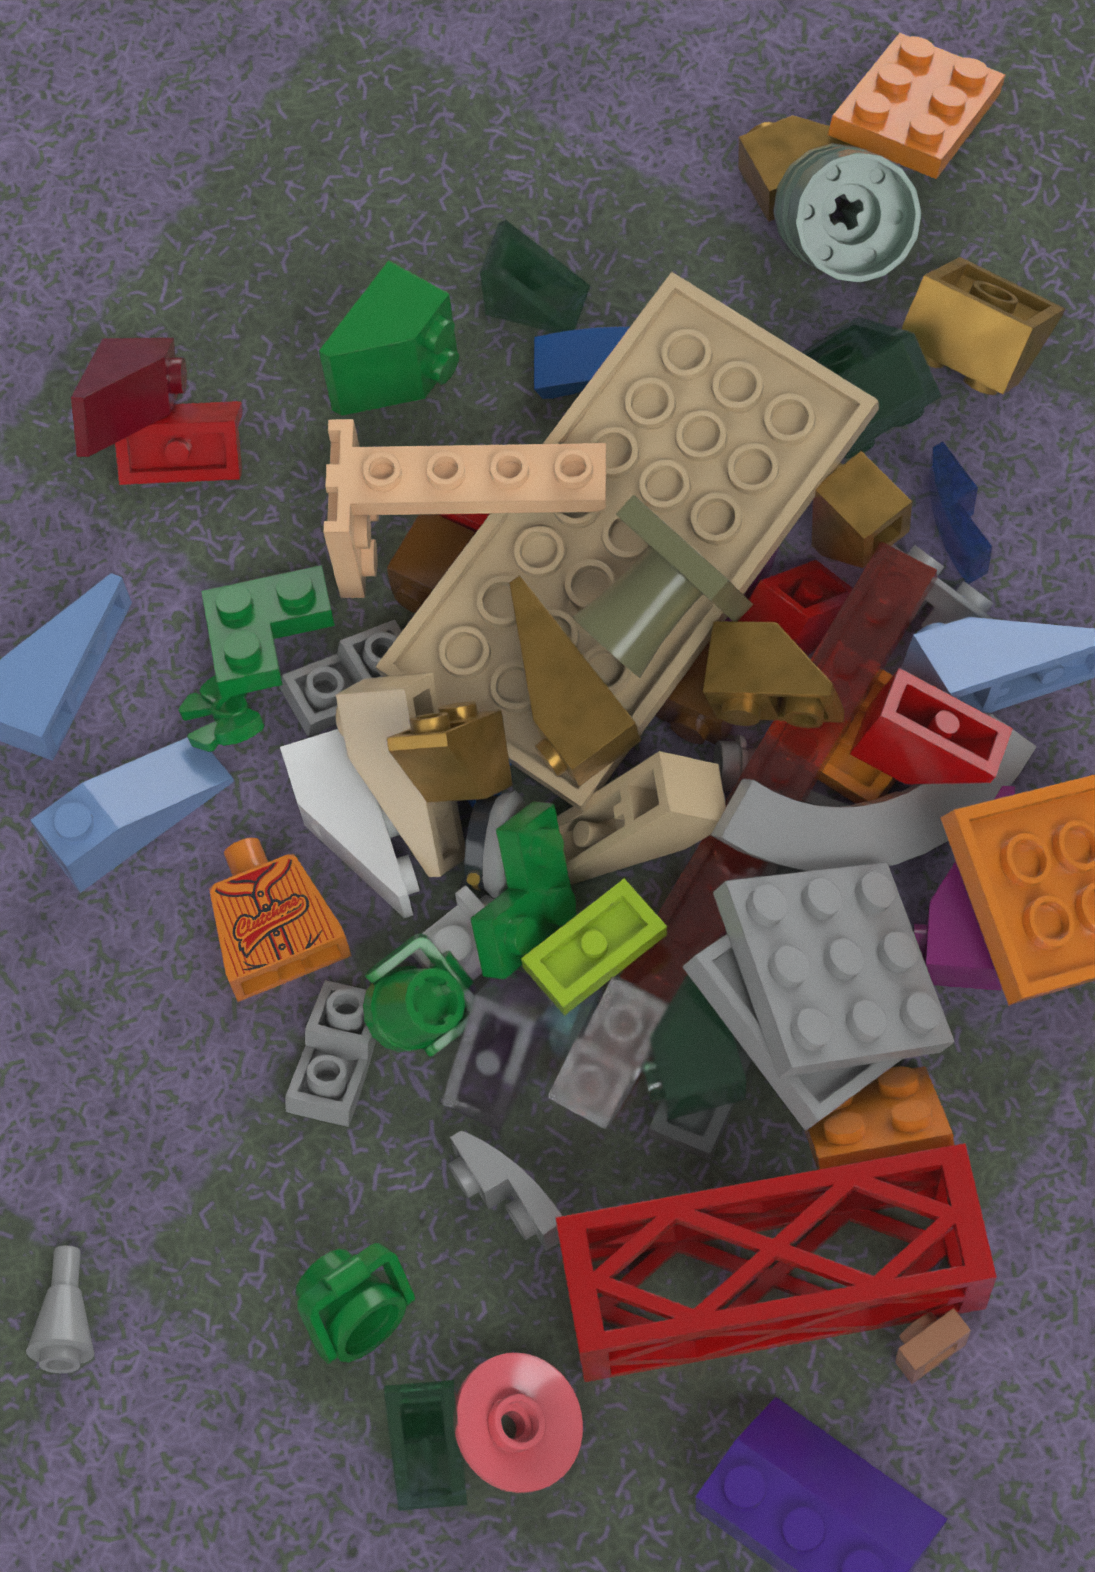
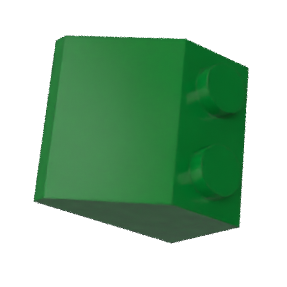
(390, 344)

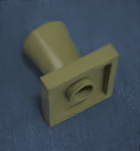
(655, 592)

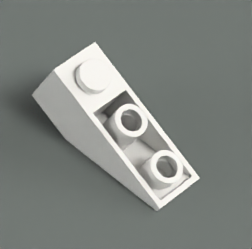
(348, 817)

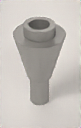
(62, 1329)

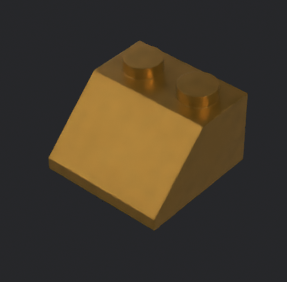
(980, 325)

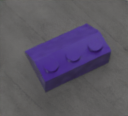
(813, 1501)

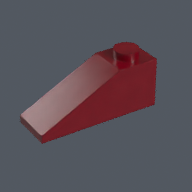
(125, 390)

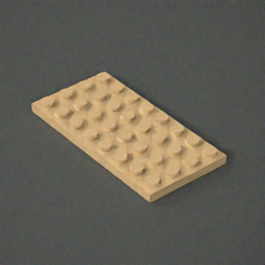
(711, 434)

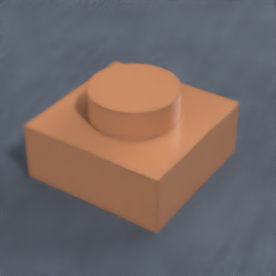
(930, 1343)

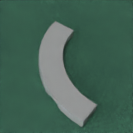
(857, 834)

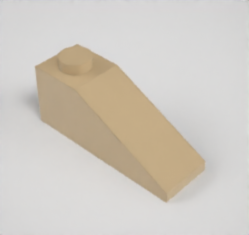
(365, 719)
(643, 816)

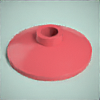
(544, 1415)

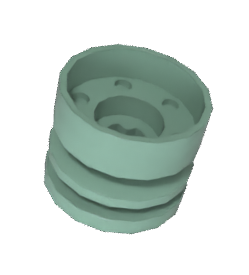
(877, 222)

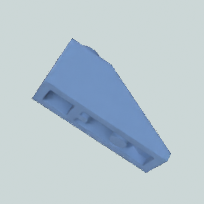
(1000, 660)
(55, 666)
(127, 809)

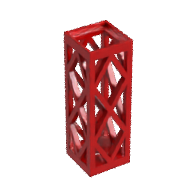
(925, 1182)

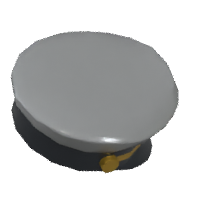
(482, 853)

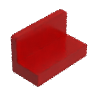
(185, 446)

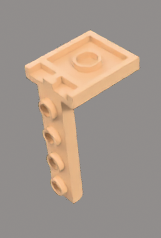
(445, 481)

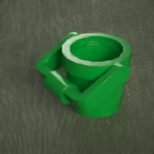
(417, 1006)
(350, 1307)

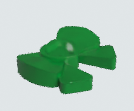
(231, 715)

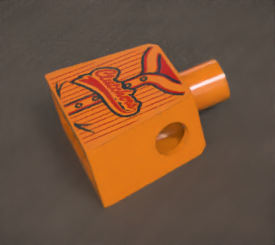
(271, 921)

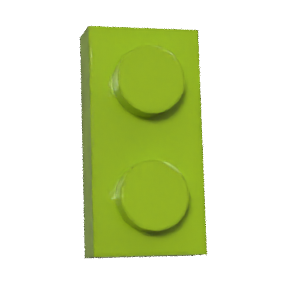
(594, 946)

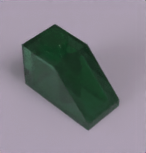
(692, 1057)

